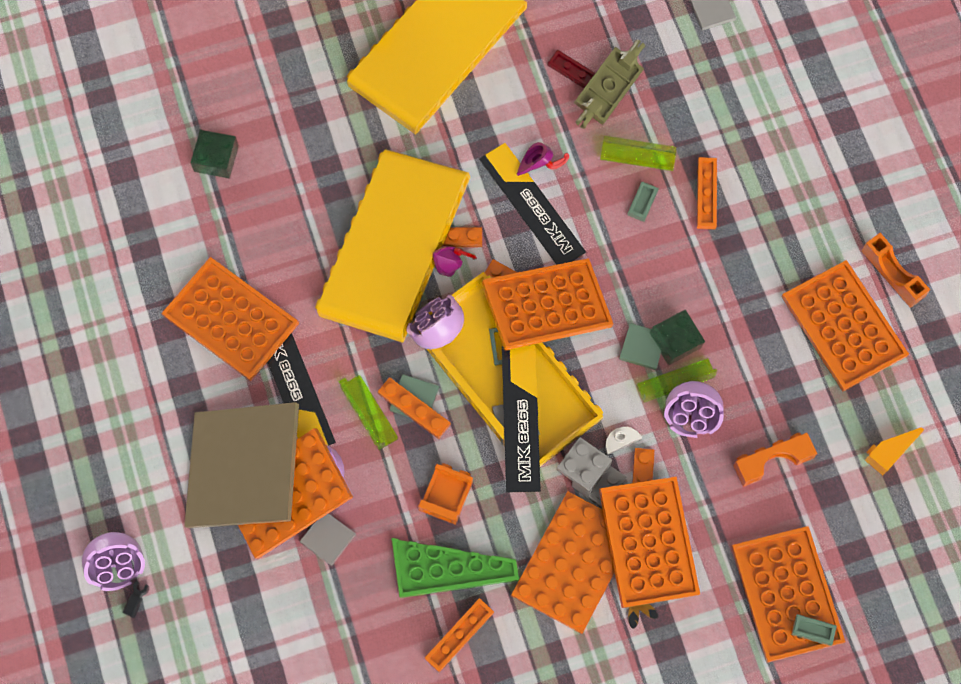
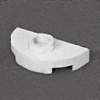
(621, 438)

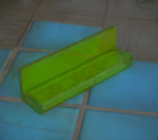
(638, 153)
(665, 383)
(368, 411)

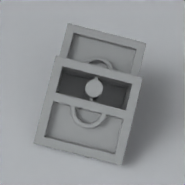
(589, 470)

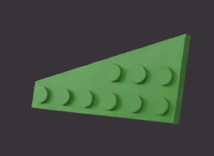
(437, 569)

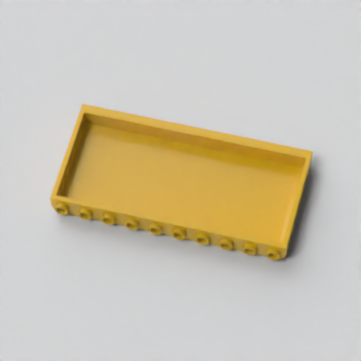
(430, 55)
(392, 245)
(469, 363)

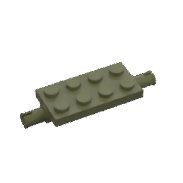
(609, 84)

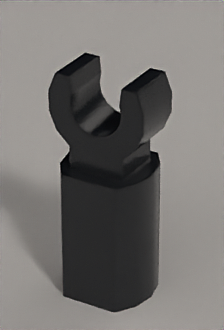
(135, 600)

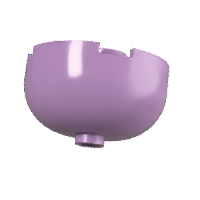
(439, 327)
(696, 400)
(111, 551)

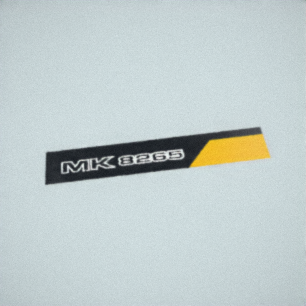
(532, 205)
(297, 387)
(521, 420)

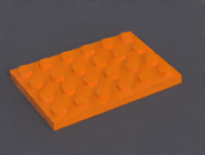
(547, 304)
(230, 318)
(844, 325)
(316, 492)
(649, 542)
(569, 565)
(785, 580)

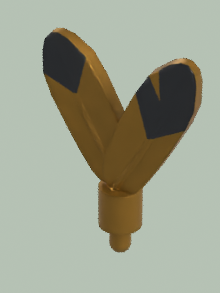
(633, 614)

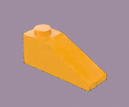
(890, 450)

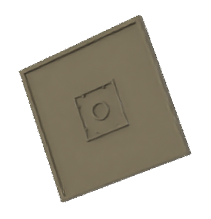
(242, 466)

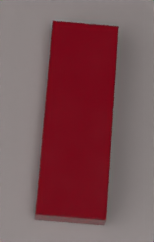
(570, 68)

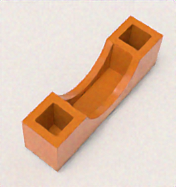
(881, 255)
(796, 449)

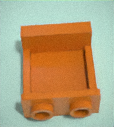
(446, 493)

